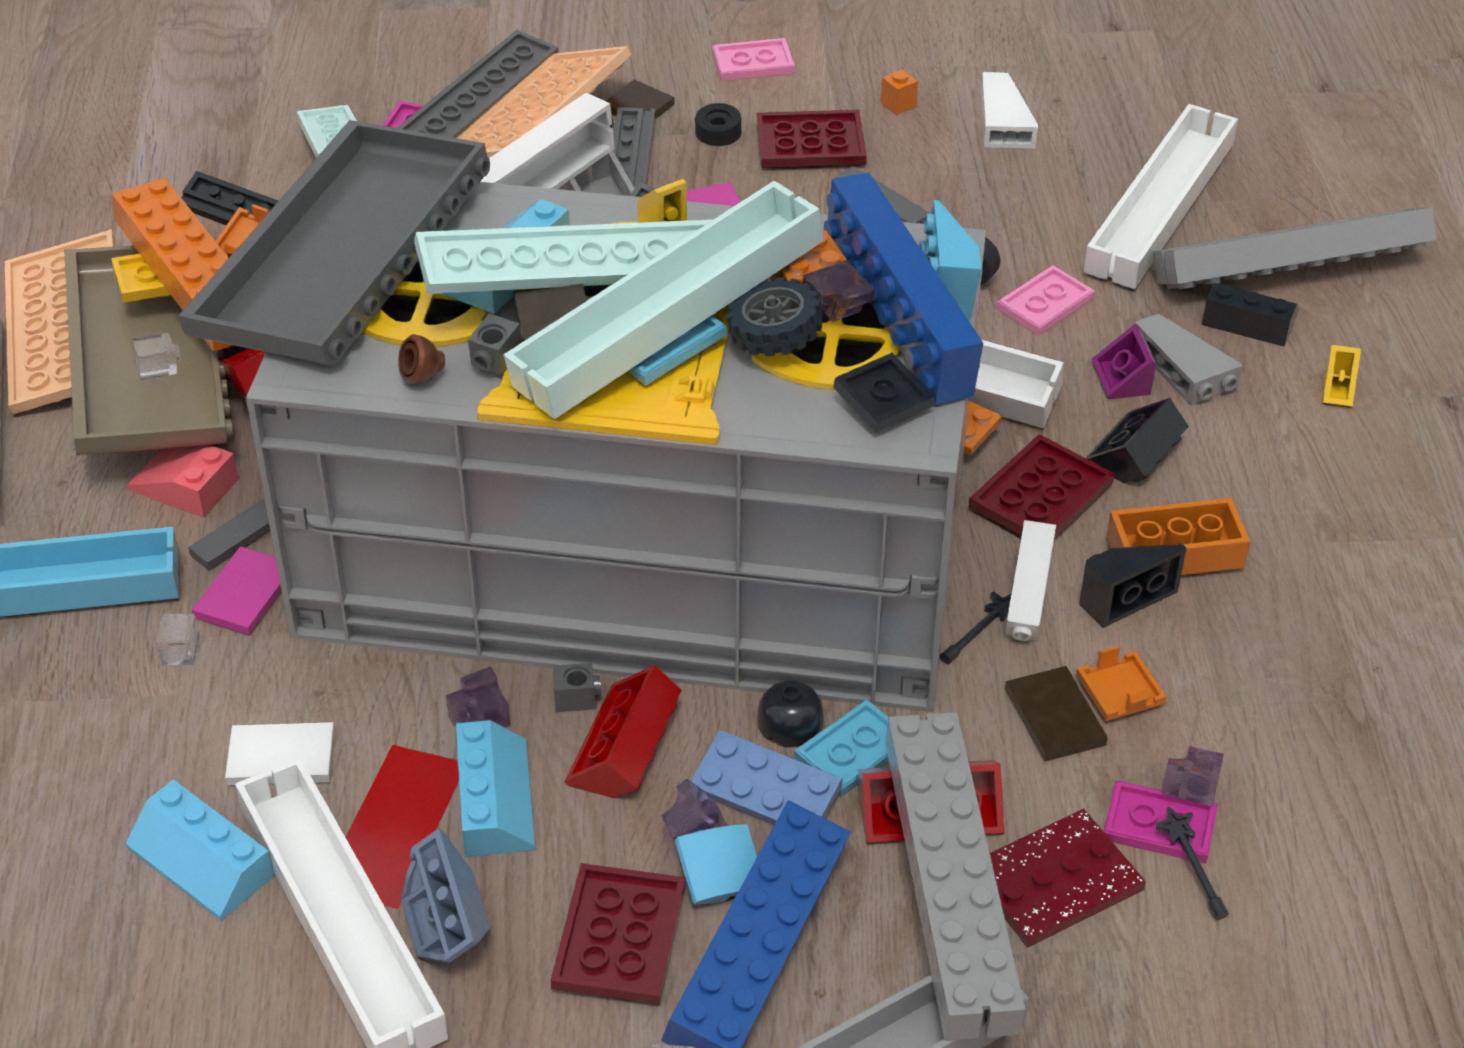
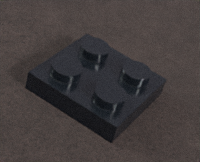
(883, 392)

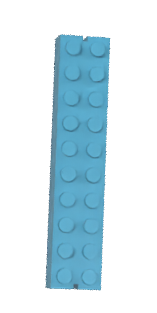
(88, 571)

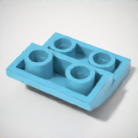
(716, 862)

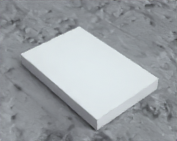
(266, 746)

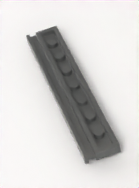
(634, 141)

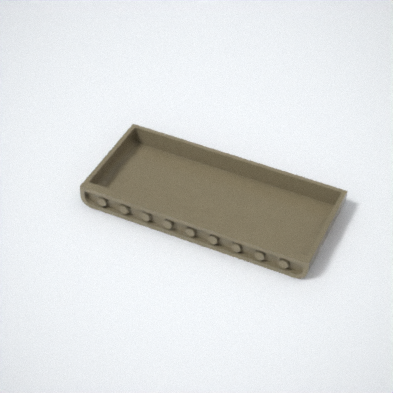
(109, 400)

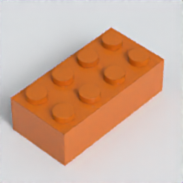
(1206, 528)

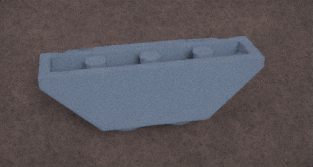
(442, 901)

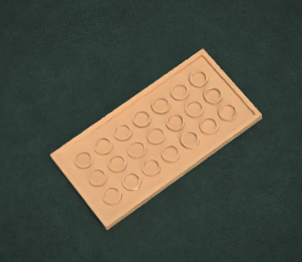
(543, 94)
(39, 324)

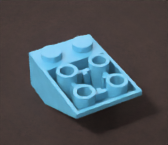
(952, 256)

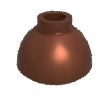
(419, 359)

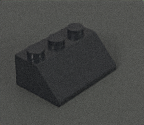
(1249, 314)
(1140, 441)

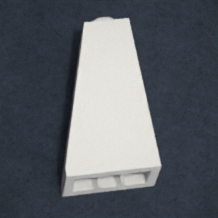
(1005, 114)
(1030, 581)

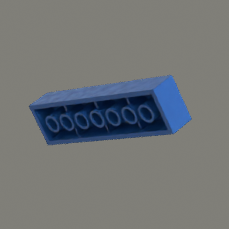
(908, 291)
(758, 932)

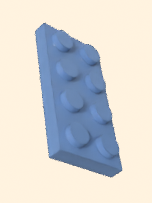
(762, 779)

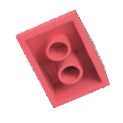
(187, 477)

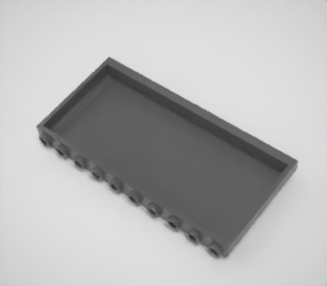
(337, 243)

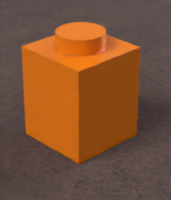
(899, 92)

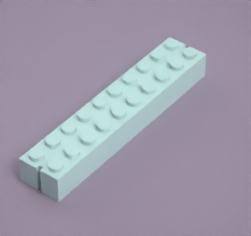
(663, 299)

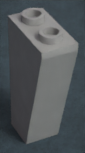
(1189, 362)

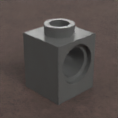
(491, 341)
(575, 687)

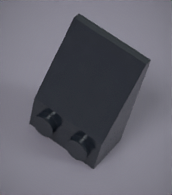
(1130, 580)

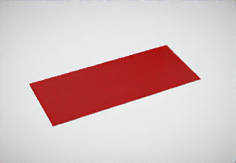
(398, 814)

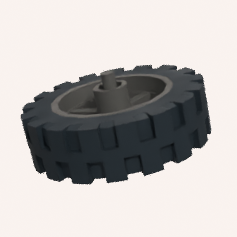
(785, 315)

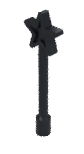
(997, 608)
(1178, 829)

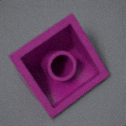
(1126, 365)

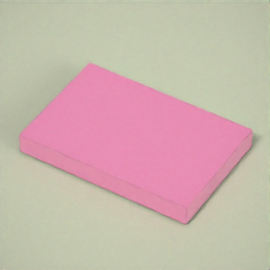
(753, 59)
(1045, 300)

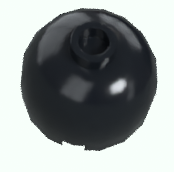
(790, 713)

